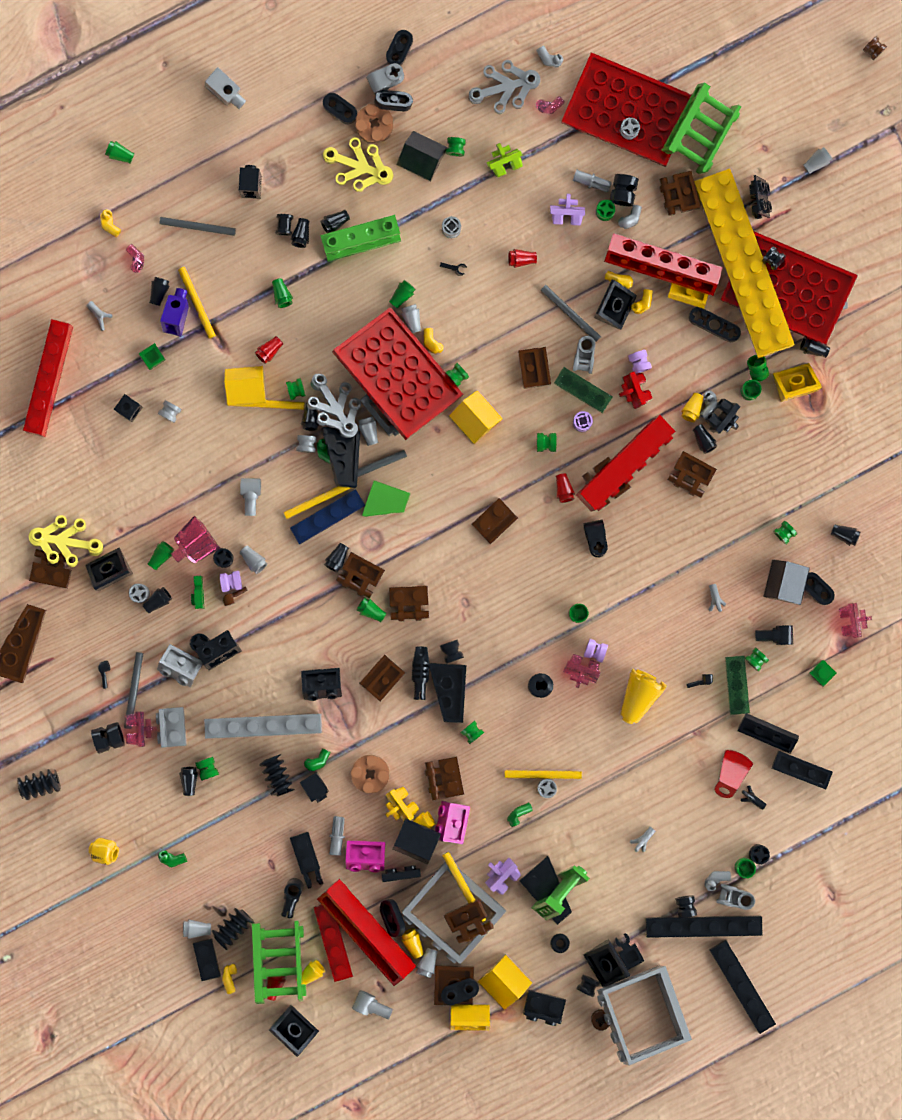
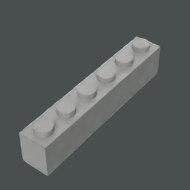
(263, 726)

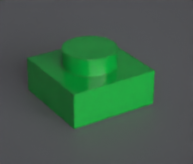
(152, 356)
(822, 673)

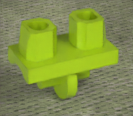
(512, 157)

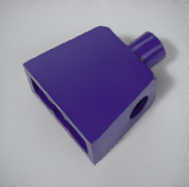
(175, 313)

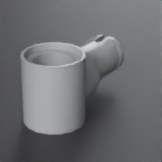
(250, 489)
(367, 1004)

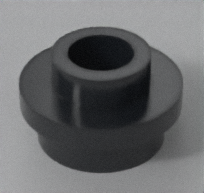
(564, 947)

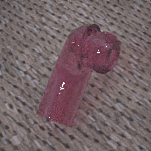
(549, 107)
(137, 260)

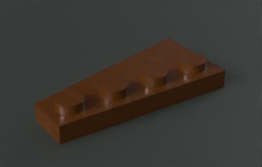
(20, 644)

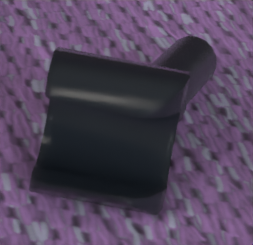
(454, 268)
(103, 668)
(707, 679)

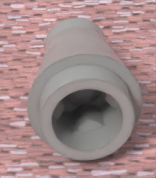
(818, 160)
(412, 318)
(369, 430)
(253, 559)
(196, 929)
(427, 963)

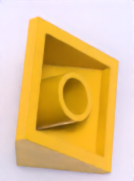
(796, 382)
(245, 386)
(475, 417)
(505, 982)
(470, 1017)

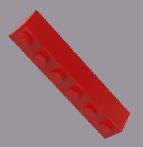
(48, 378)
(625, 463)
(366, 932)

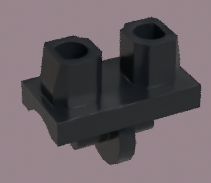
(726, 419)

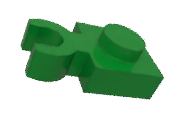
(198, 597)

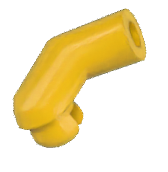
(107, 223)
(624, 280)
(644, 304)
(431, 344)
(229, 970)

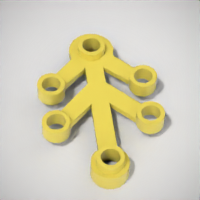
(360, 166)
(63, 540)

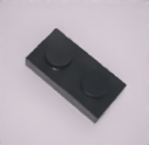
(394, 875)
(206, 959)

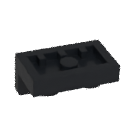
(218, 650)
(321, 684)
(544, 1007)

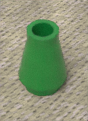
(118, 152)
(281, 294)
(402, 294)
(161, 555)
(371, 610)

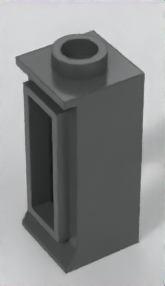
(391, 430)

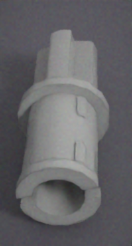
(592, 181)
(337, 835)

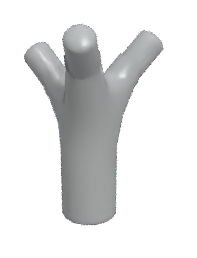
(98, 314)
(716, 600)
(642, 841)

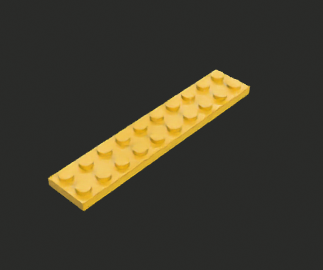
(744, 263)

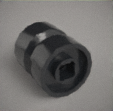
(624, 189)
(108, 737)

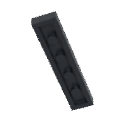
(742, 986)

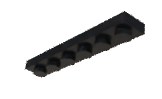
(704, 926)

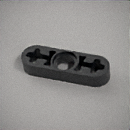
(724, 336)

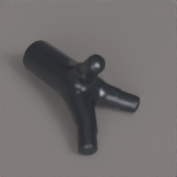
(752, 798)

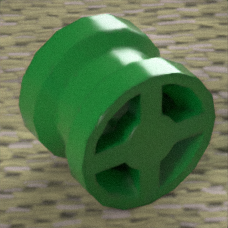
(455, 146)
(606, 206)
(457, 374)
(295, 388)
(785, 532)
(756, 659)
(472, 732)

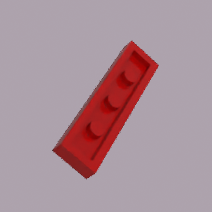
(333, 944)

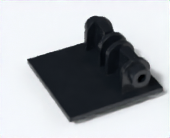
(761, 205)

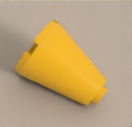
(640, 695)

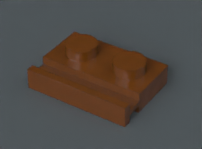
(534, 367)
(494, 521)
(382, 678)

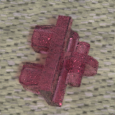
(855, 628)
(581, 673)
(138, 720)

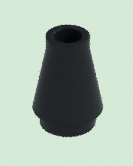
(334, 221)
(300, 236)
(158, 290)
(814, 348)
(309, 419)
(704, 439)
(846, 534)
(336, 558)
(158, 599)
(188, 779)

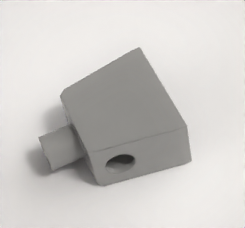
(218, 82)

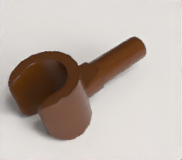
(228, 599)

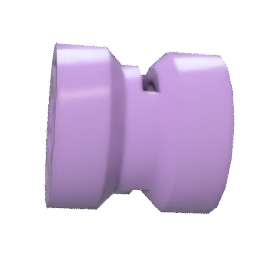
(643, 364)
(582, 421)
(230, 581)
(599, 653)

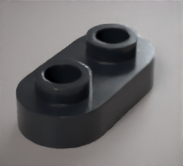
(398, 48)
(393, 100)
(340, 108)
(817, 588)
(392, 918)
(460, 992)

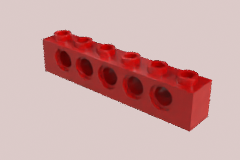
(663, 264)

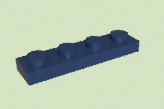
(327, 516)

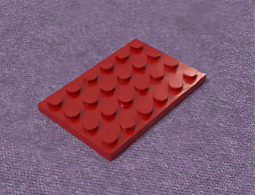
(612, 93)
(807, 290)
(397, 373)

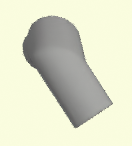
(549, 60)
(632, 219)
(710, 403)
(715, 877)

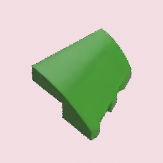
(385, 500)

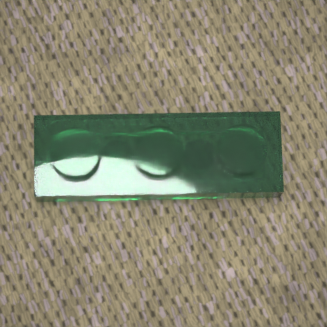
(583, 390)
(737, 685)

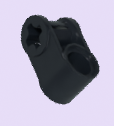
(596, 534)

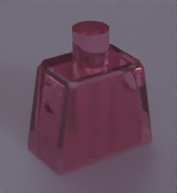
(194, 542)

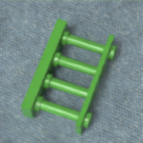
(683, 128)
(361, 238)
(552, 905)
(260, 954)

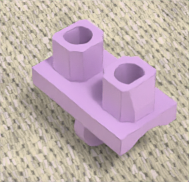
(559, 211)
(500, 873)

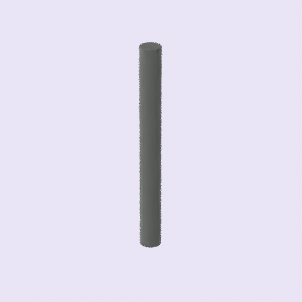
(197, 226)
(568, 311)
(380, 463)
(134, 685)

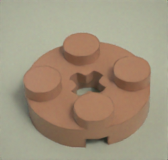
(374, 134)
(359, 771)

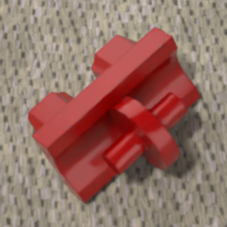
(633, 391)

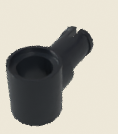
(780, 635)
(291, 898)

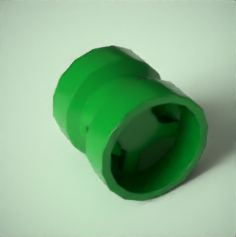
(758, 368)
(751, 386)
(546, 442)
(578, 613)
(207, 773)
(746, 870)

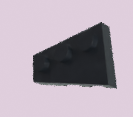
(343, 456)
(450, 690)
(542, 882)

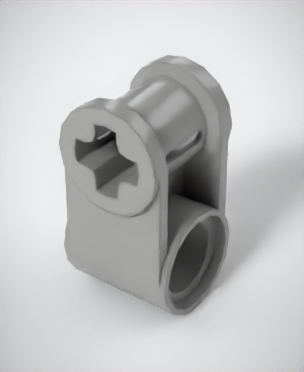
(384, 79)
(584, 356)
(734, 897)

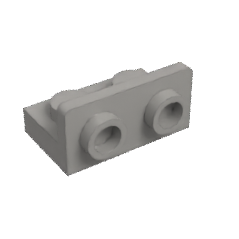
(179, 666)
(172, 727)

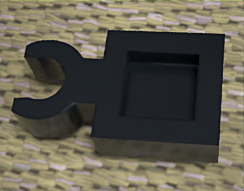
(630, 954)

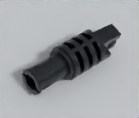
(420, 671)

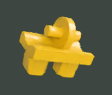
(397, 807)

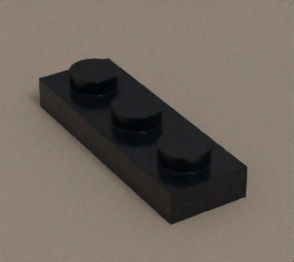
(768, 733)
(802, 770)

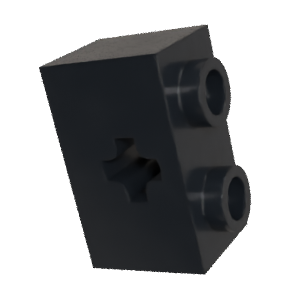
(250, 182)

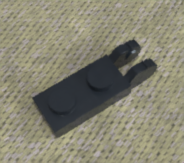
(306, 857)

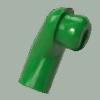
(317, 763)
(517, 812)

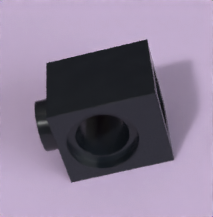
(128, 408)
(315, 787)

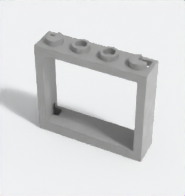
(437, 941)
(672, 1005)

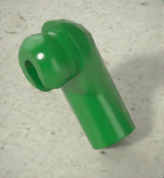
(322, 451)
(171, 860)

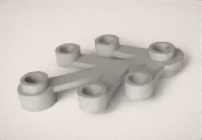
(507, 85)
(334, 408)

